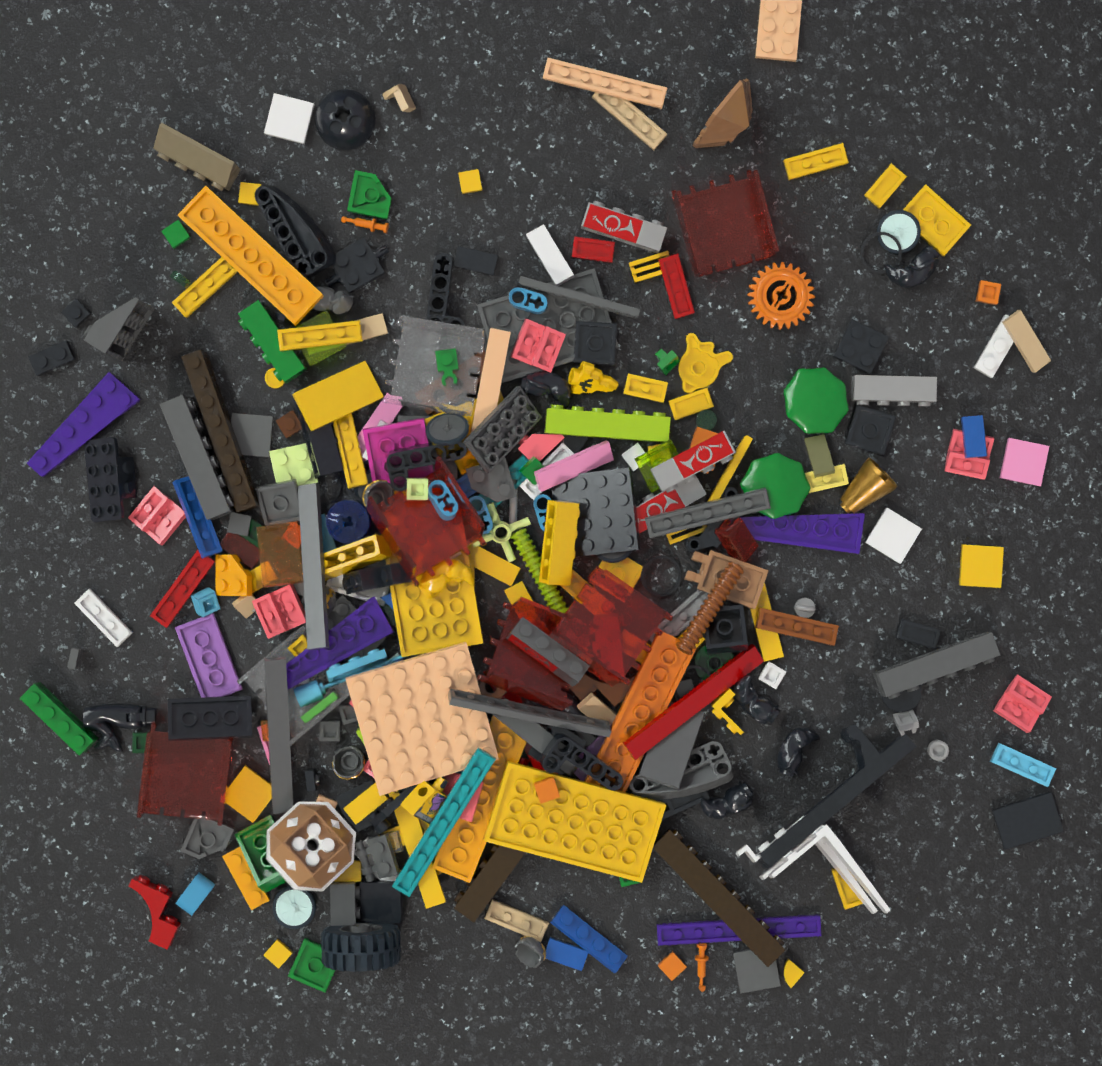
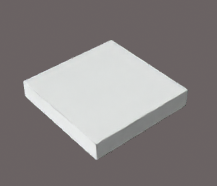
(289, 118)
(893, 535)

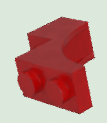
(157, 897)

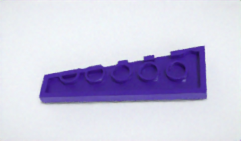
(92, 415)
(825, 531)
(349, 636)

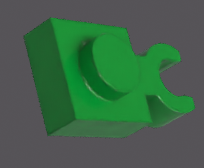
(447, 363)

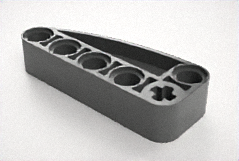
(696, 777)

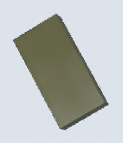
(819, 455)

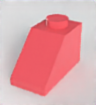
(539, 445)

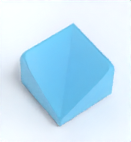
(205, 602)

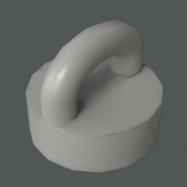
(804, 607)

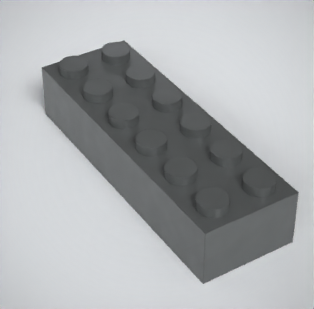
(198, 457)

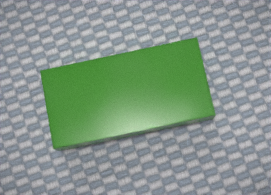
(320, 707)

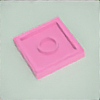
(1024, 462)

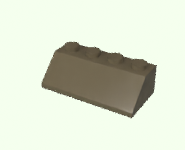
(195, 157)

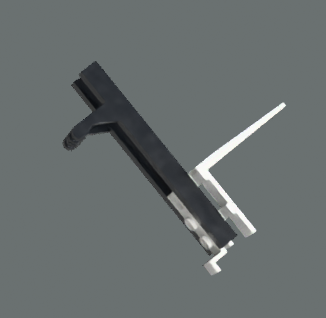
(808, 829)

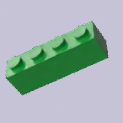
(265, 335)
(59, 718)

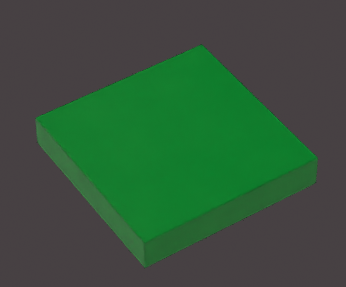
(309, 967)

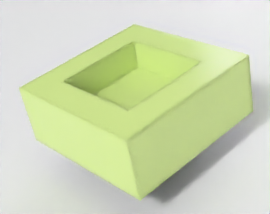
(417, 489)

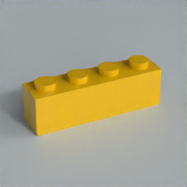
(559, 542)
(355, 556)

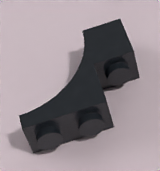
(374, 578)

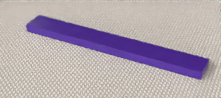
(719, 932)

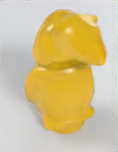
(443, 575)

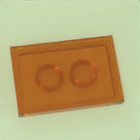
(280, 554)

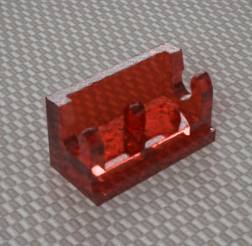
(736, 539)

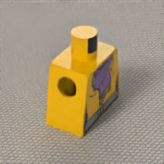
(426, 799)

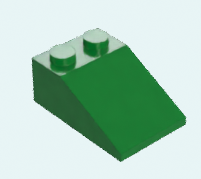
(253, 846)

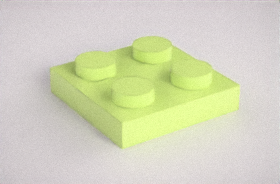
(292, 464)

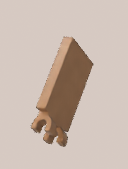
(748, 586)

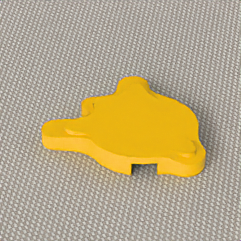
(700, 364)

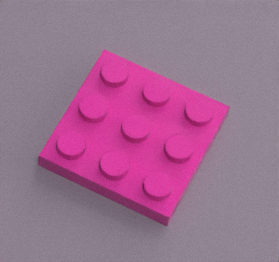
(387, 437)

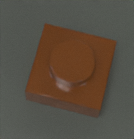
(289, 424)

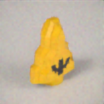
(590, 379)

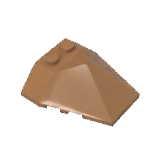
(729, 118)

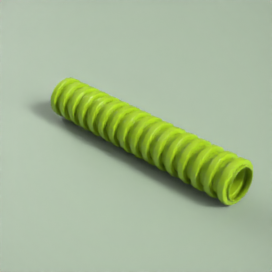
(533, 561)

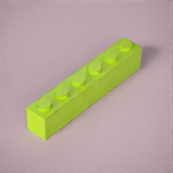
(607, 425)

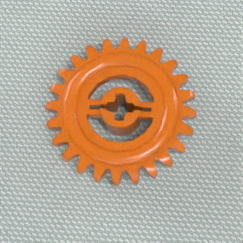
(791, 278)

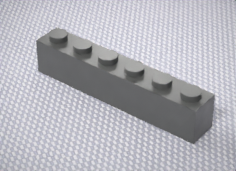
(936, 664)

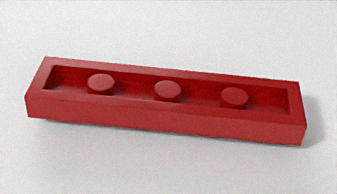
(182, 589)

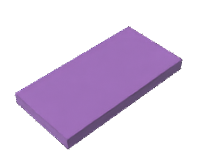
(208, 657)

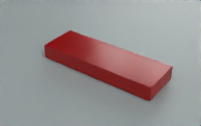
(676, 286)

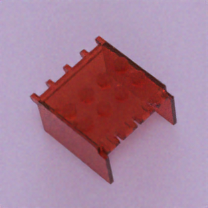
(726, 224)
(417, 531)
(609, 626)
(516, 670)
(185, 776)

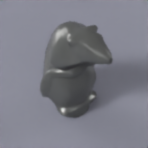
(337, 302)

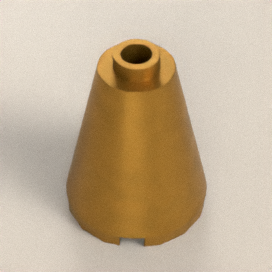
(867, 487)

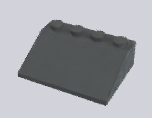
(119, 329)

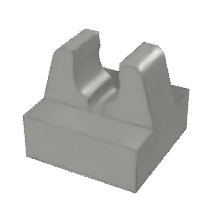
(906, 721)

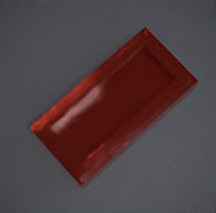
(239, 546)

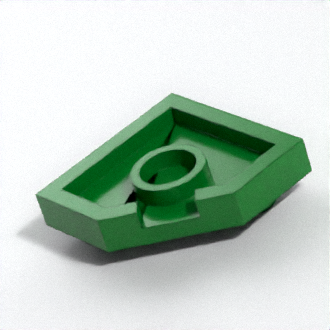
(369, 196)

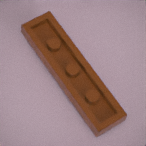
(796, 626)

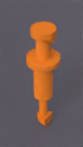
(372, 225)
(701, 969)

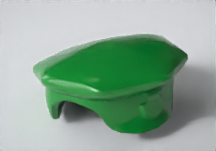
(815, 400)
(783, 480)

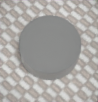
(938, 750)

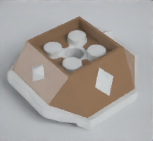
(289, 851)

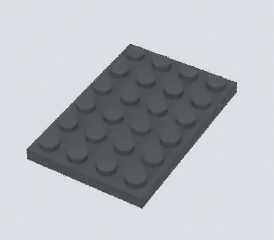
(559, 315)

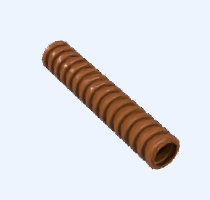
(710, 607)

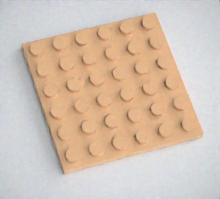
(409, 721)

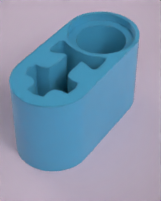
(534, 296)
(437, 501)
(487, 517)
(541, 520)
(195, 894)

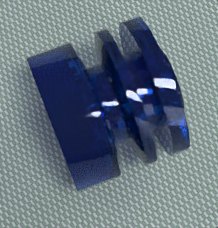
(360, 518)

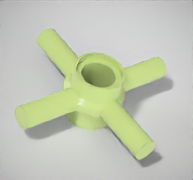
(509, 529)

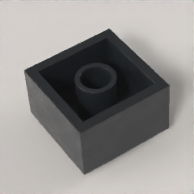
(727, 631)

